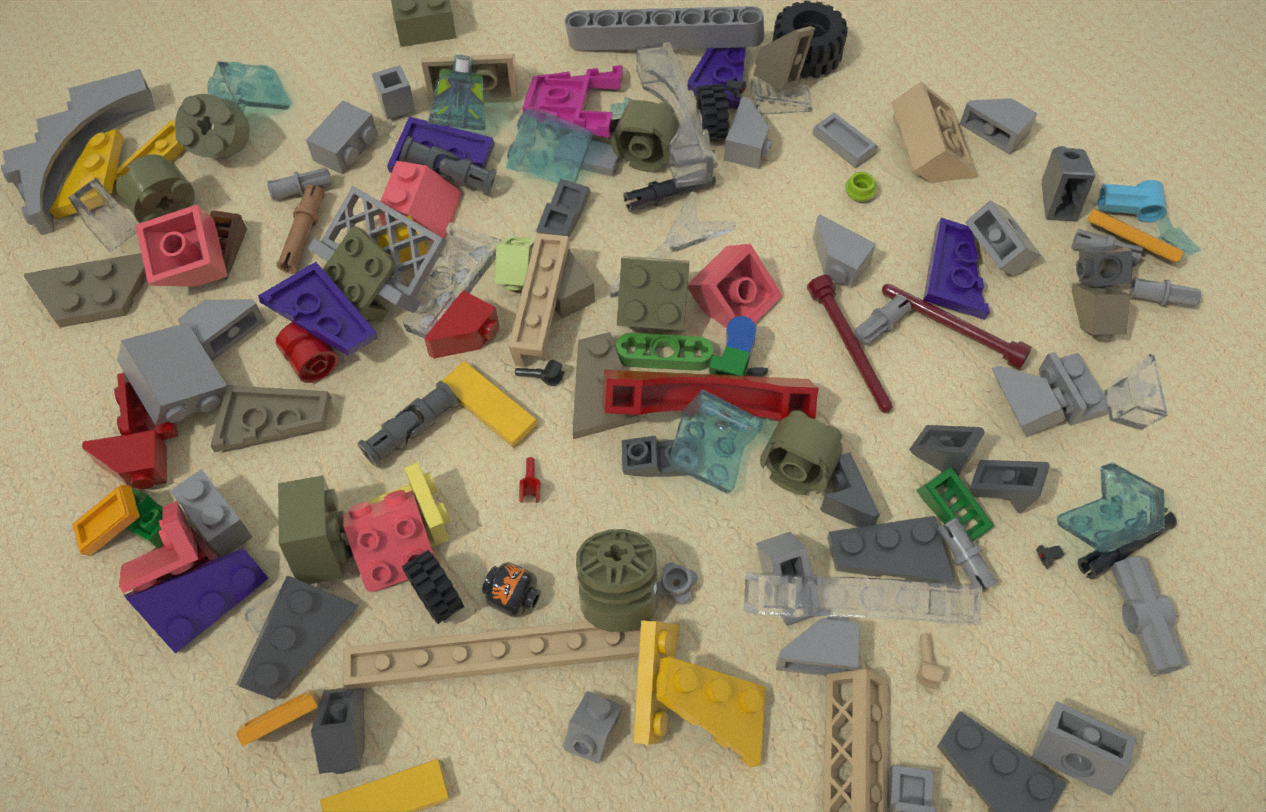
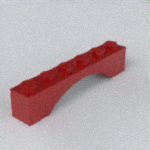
(666, 391)

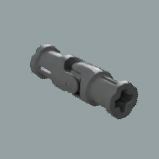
(450, 168)
(405, 424)

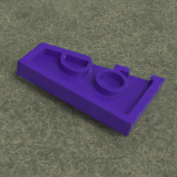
(718, 67)
(457, 141)
(953, 271)
(321, 309)
(191, 602)

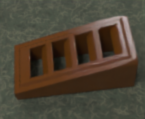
(234, 229)

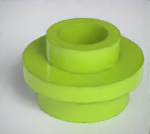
(861, 186)

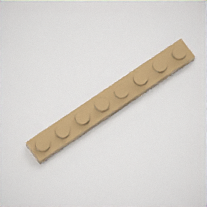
(484, 653)

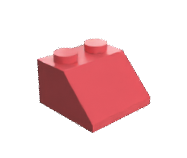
(422, 195)
(181, 249)
(734, 286)

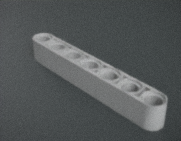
(680, 26)

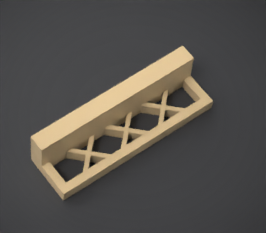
(538, 297)
(868, 742)

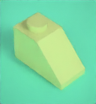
(512, 261)

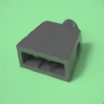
(1068, 173)

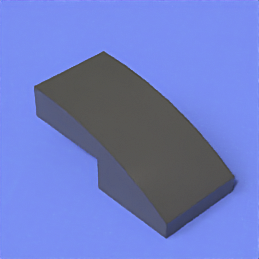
(565, 209)

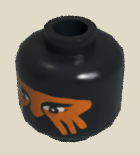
(511, 589)

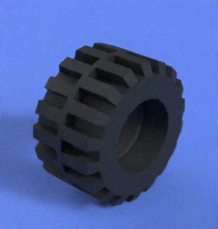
(828, 37)

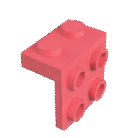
(385, 538)

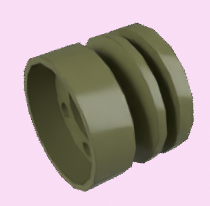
(617, 580)

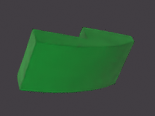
(147, 525)

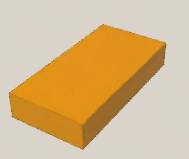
(105, 520)
(277, 717)

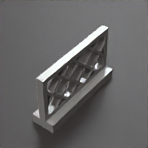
(393, 289)

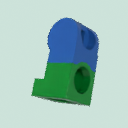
(738, 350)

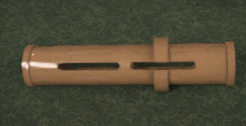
(304, 218)

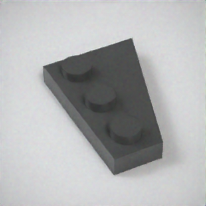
(895, 549)
(291, 636)
(997, 770)

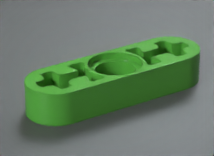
(675, 342)

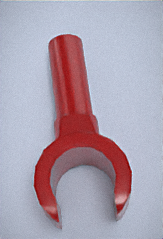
(529, 484)

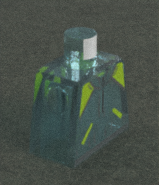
(459, 97)

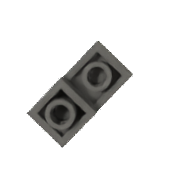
(648, 457)

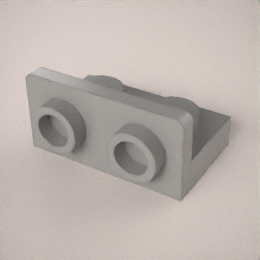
(1077, 386)

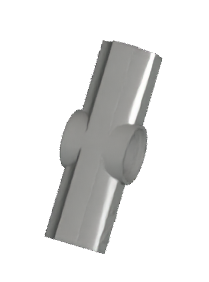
(1149, 615)

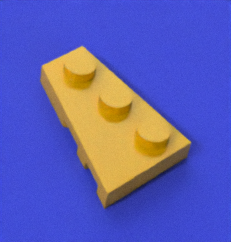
(97, 161)
(656, 642)
(718, 703)

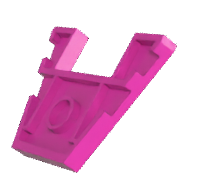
(567, 97)

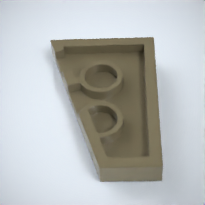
(592, 358)
(266, 414)

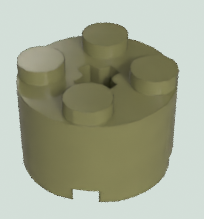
(195, 123)
(645, 134)
(154, 188)
(802, 453)

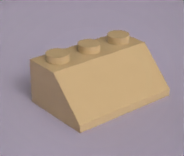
(497, 70)
(932, 136)

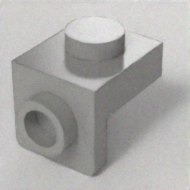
(592, 727)
(910, 790)

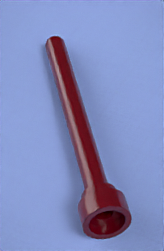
(823, 290)
(1013, 352)

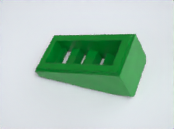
(964, 498)

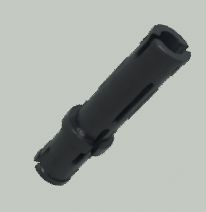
(657, 192)
(1101, 561)

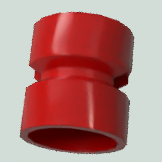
(306, 353)

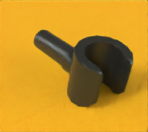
(550, 374)

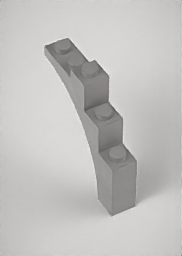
(61, 138)

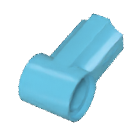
(1144, 200)

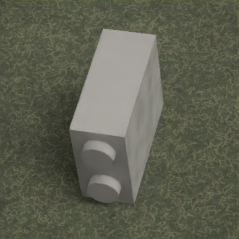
(171, 373)

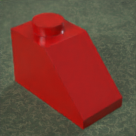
(462, 327)
(131, 458)

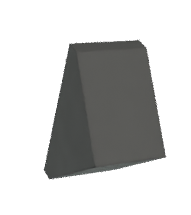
(947, 446)

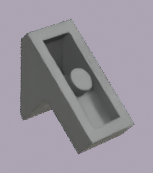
(1013, 480)
(852, 500)

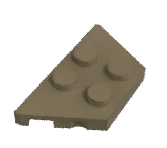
(89, 289)

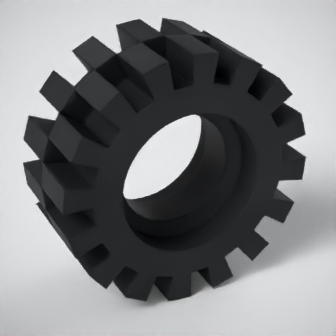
(714, 110)
(433, 586)

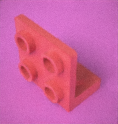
(173, 557)

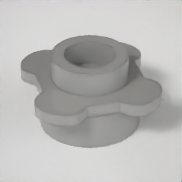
(679, 573)

